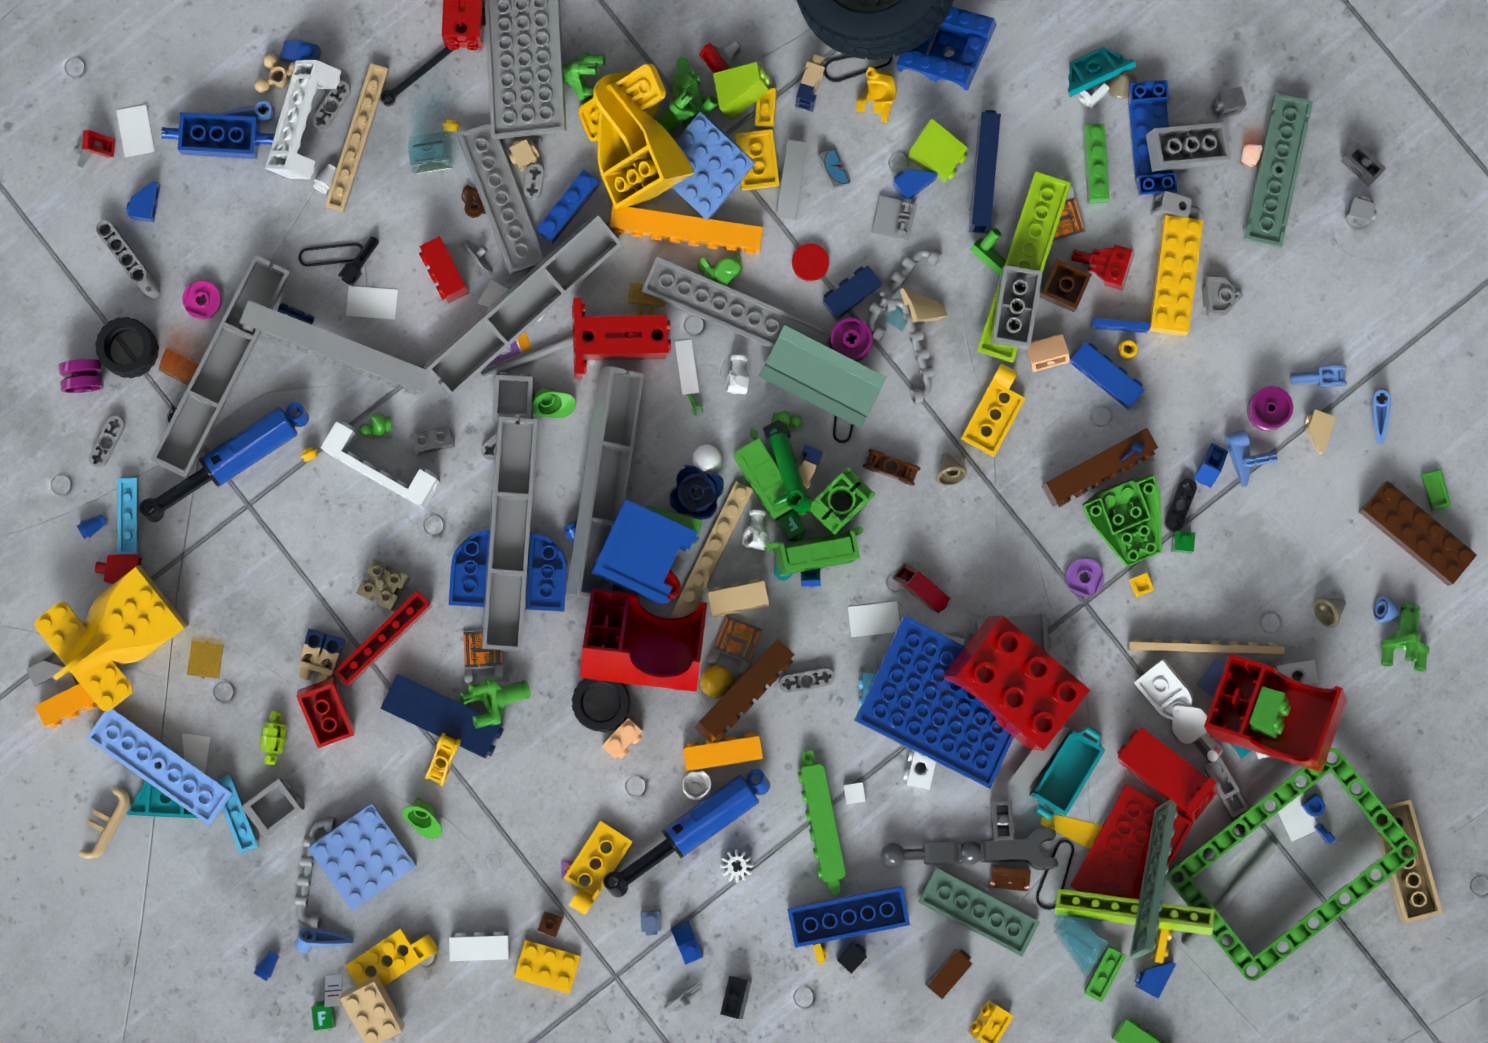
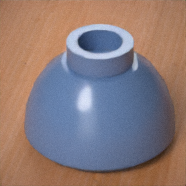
(1385, 609)

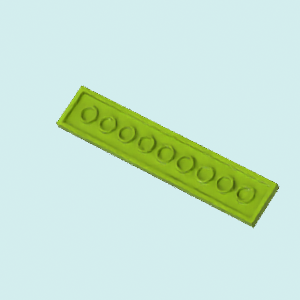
(1029, 245)

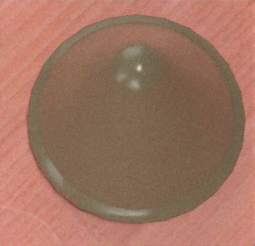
(1120, 84)
(950, 471)
(1329, 611)

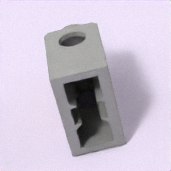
(1173, 205)

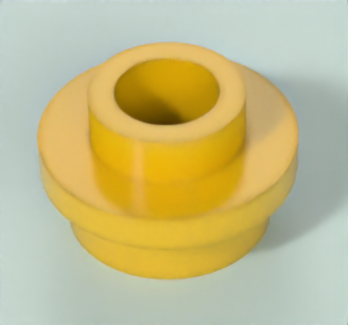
(451, 125)
(1132, 345)
(309, 453)

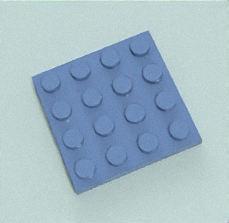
(716, 162)
(362, 856)

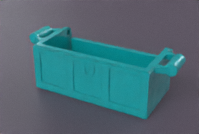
(1067, 772)

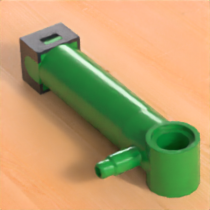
(778, 436)

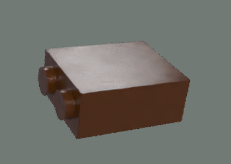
(949, 973)

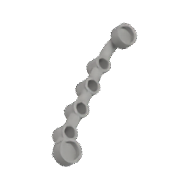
(898, 279)
(919, 353)
(305, 879)

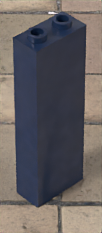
(984, 172)
(439, 715)

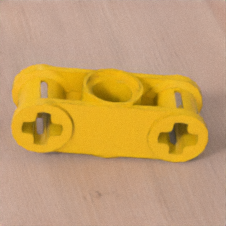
(446, 750)

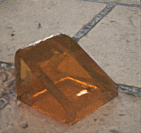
(1251, 154)

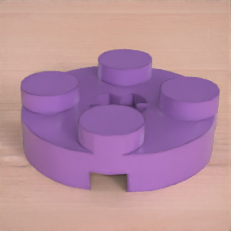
(1094, 572)

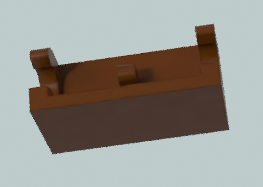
(1009, 878)

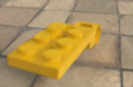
(1000, 384)
(609, 861)
(400, 963)

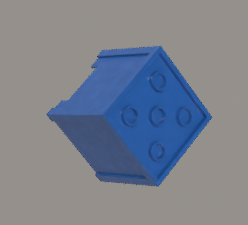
(642, 551)

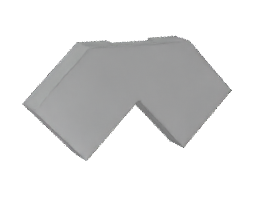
(45, 671)

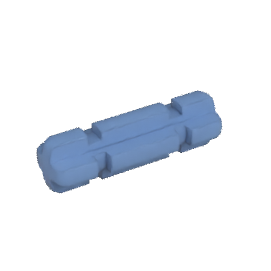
(1260, 459)

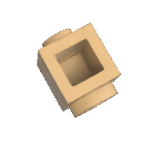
(523, 154)

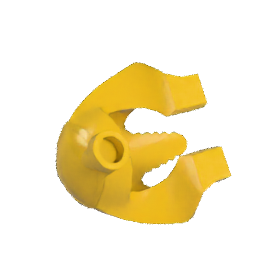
(881, 88)

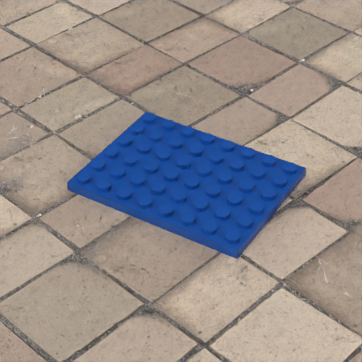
(927, 712)

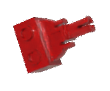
(1108, 264)

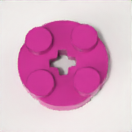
(206, 310)

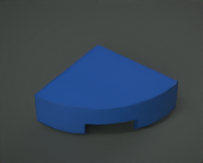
(1327, 836)

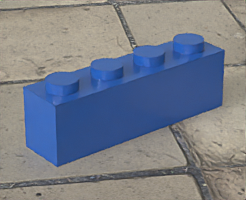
(568, 206)
(1106, 375)

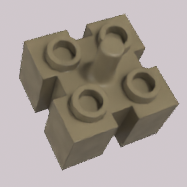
(383, 584)

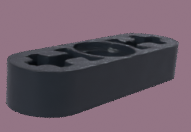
(1181, 490)

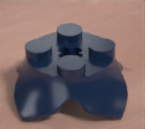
(693, 478)

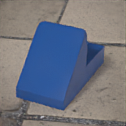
(686, 942)

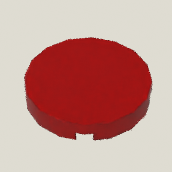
(810, 262)

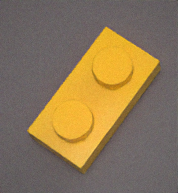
(766, 109)
(1161, 951)

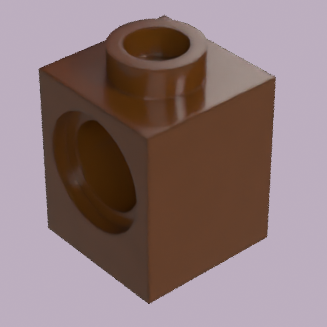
(550, 924)

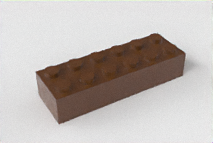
(1096, 469)
(1418, 533)
(741, 694)

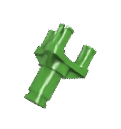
(576, 72)
(683, 105)
(1406, 639)
(494, 699)

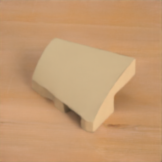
(922, 307)

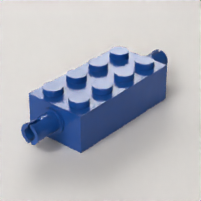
(218, 135)

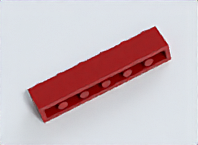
(383, 638)

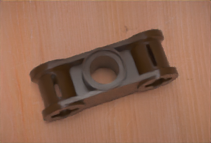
(901, 472)

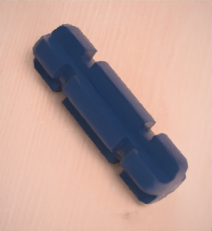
(295, 313)

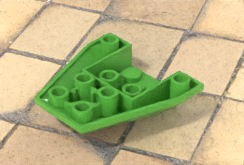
(1128, 518)

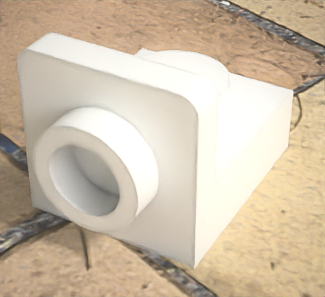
(1097, 94)

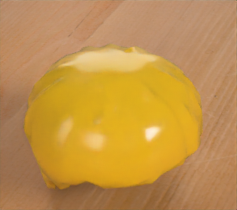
(716, 681)

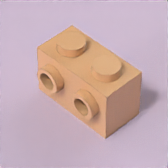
(1048, 352)
(622, 739)

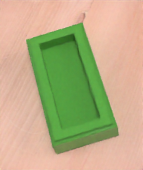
(1436, 490)

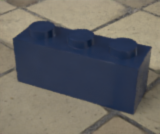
(851, 292)

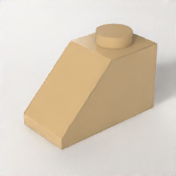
(1319, 429)

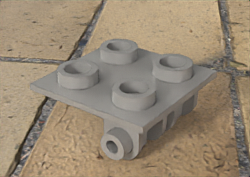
(894, 217)

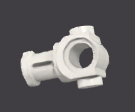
(737, 378)
(756, 534)

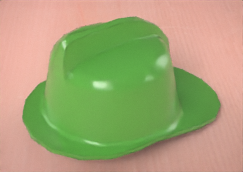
(552, 403)
(422, 818)

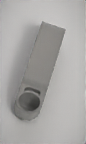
(146, 283)

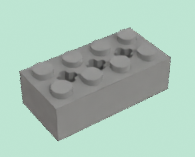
(1188, 146)
(1026, 300)

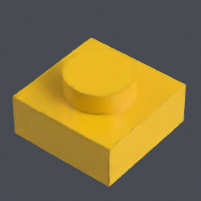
(1141, 585)
(820, 952)

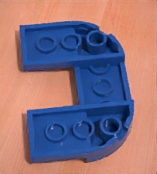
(545, 573)

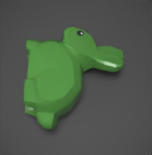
(724, 271)

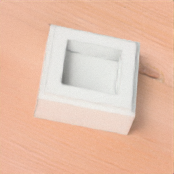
(854, 793)

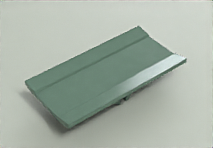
(822, 376)

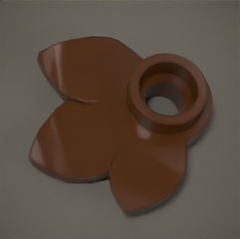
(472, 198)

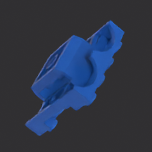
(961, 32)

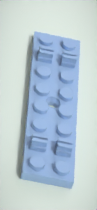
(175, 778)

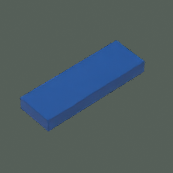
(1118, 325)

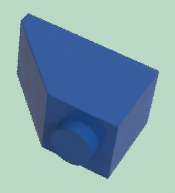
(299, 51)
(913, 182)
(144, 203)
(1211, 465)
(1154, 978)

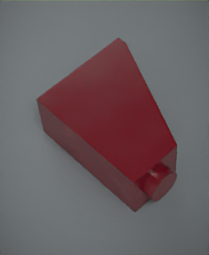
(922, 588)

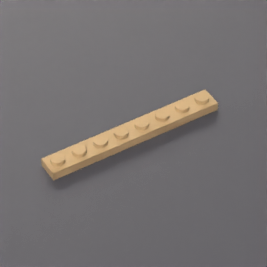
(357, 138)
(712, 550)
(1197, 647)

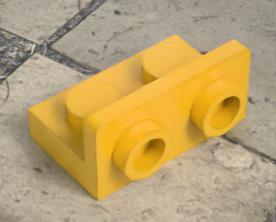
(990, 1023)

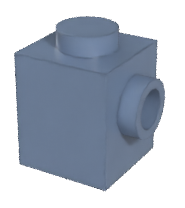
(650, 922)

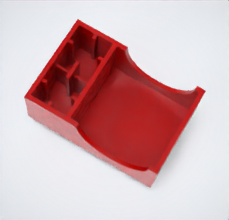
(638, 647)
(1017, 682)
(1306, 730)

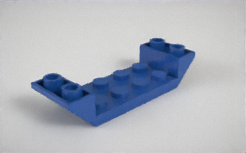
(1148, 111)

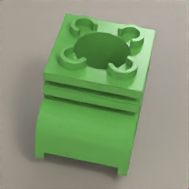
(850, 485)

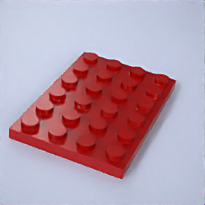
(1121, 847)

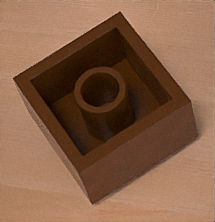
(1065, 285)

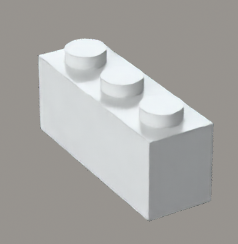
(479, 946)

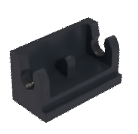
(735, 997)

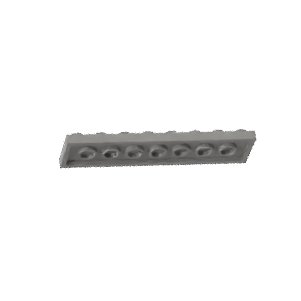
(500, 199)

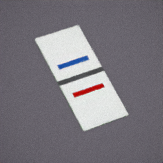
(333, 990)

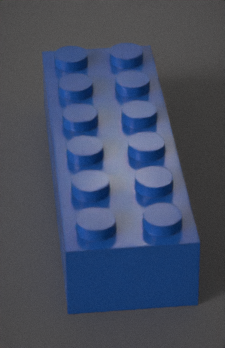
(848, 916)

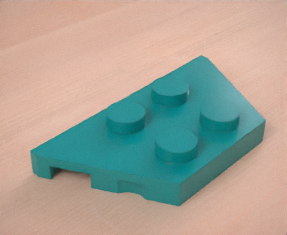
(1095, 69)
(155, 803)

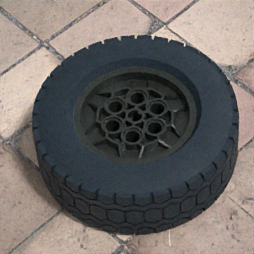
(874, 26)

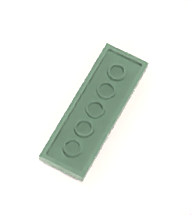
(978, 912)

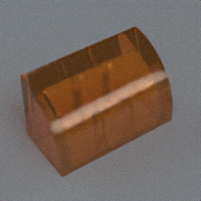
(177, 366)

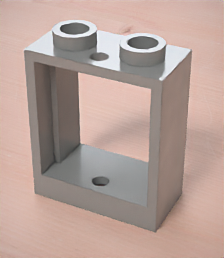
(507, 377)
(258, 821)

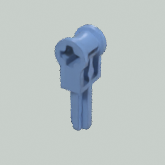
(1326, 377)

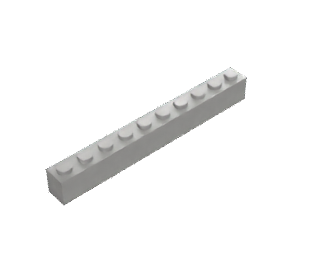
(333, 346)

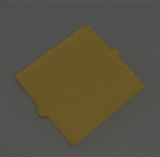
(205, 659)

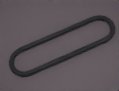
(326, 247)

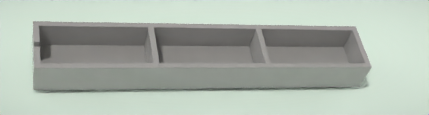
(523, 305)
(218, 370)
(605, 473)
(509, 534)

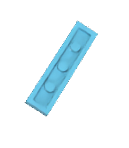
(127, 516)
(237, 818)

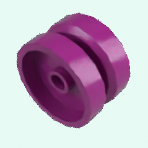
(851, 329)
(81, 376)
(1280, 406)

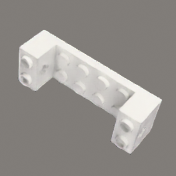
(305, 80)
(338, 445)

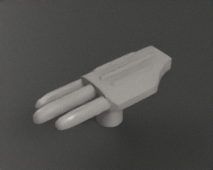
(478, 255)
(684, 998)

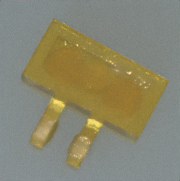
(637, 297)

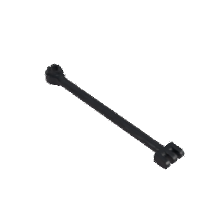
(416, 75)

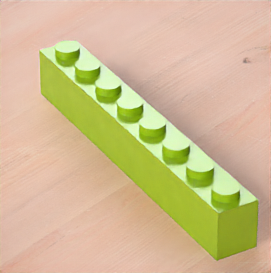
(1125, 911)

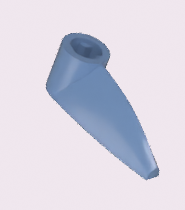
(254, 111)
(1381, 414)
(1238, 448)
(313, 937)

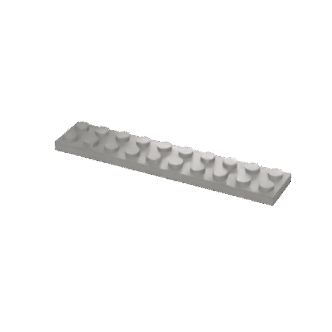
(724, 305)

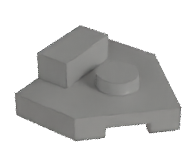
(1219, 295)

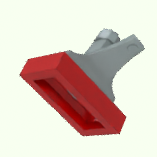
(719, 58)
(94, 143)

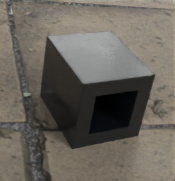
(852, 957)

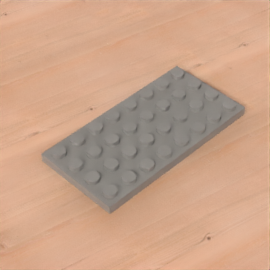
(525, 67)

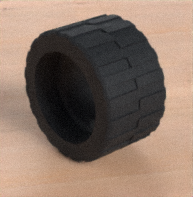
(111, 331)
(600, 726)

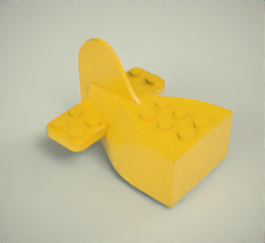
(633, 148)
(120, 628)

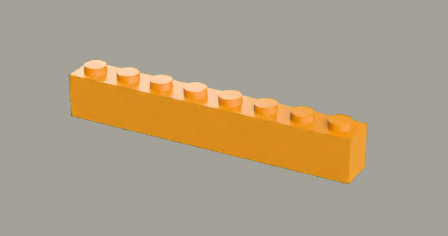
(686, 229)

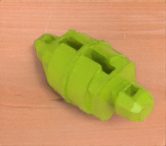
(273, 737)

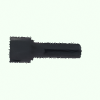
(352, 271)

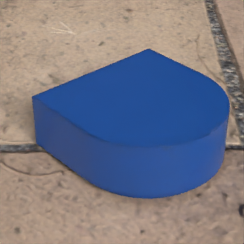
(1314, 805)

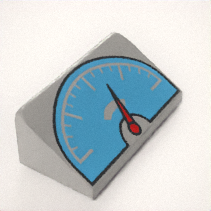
(833, 169)

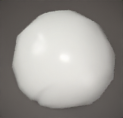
(707, 458)
(697, 785)

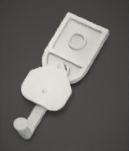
(1164, 690)

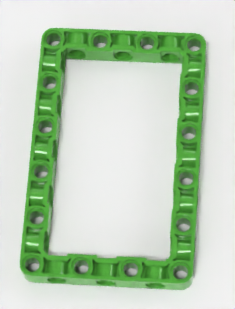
(1330, 909)

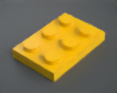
(761, 149)
(547, 966)

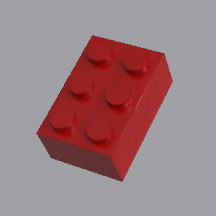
(442, 270)
(325, 712)

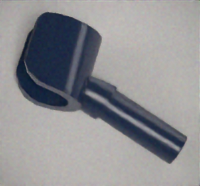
(1136, 447)

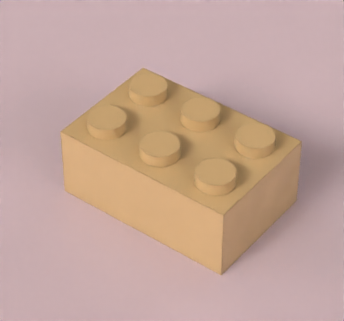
(737, 598)
(372, 1011)

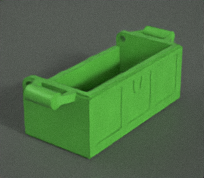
(763, 476)
(816, 552)

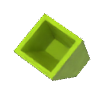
(740, 88)
(938, 151)

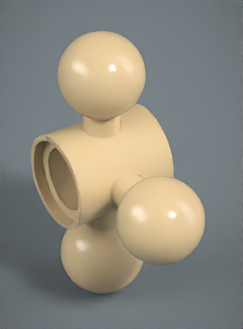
(271, 60)

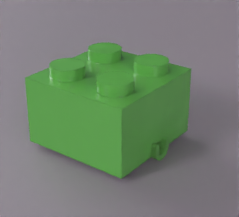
(1269, 713)

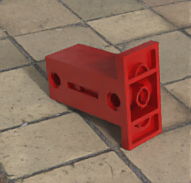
(463, 24)
(617, 337)
(1167, 773)

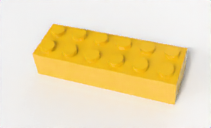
(1175, 275)

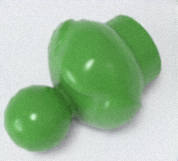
(784, 416)
(378, 426)

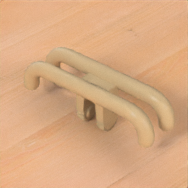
(109, 830)

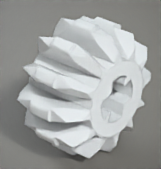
(730, 867)

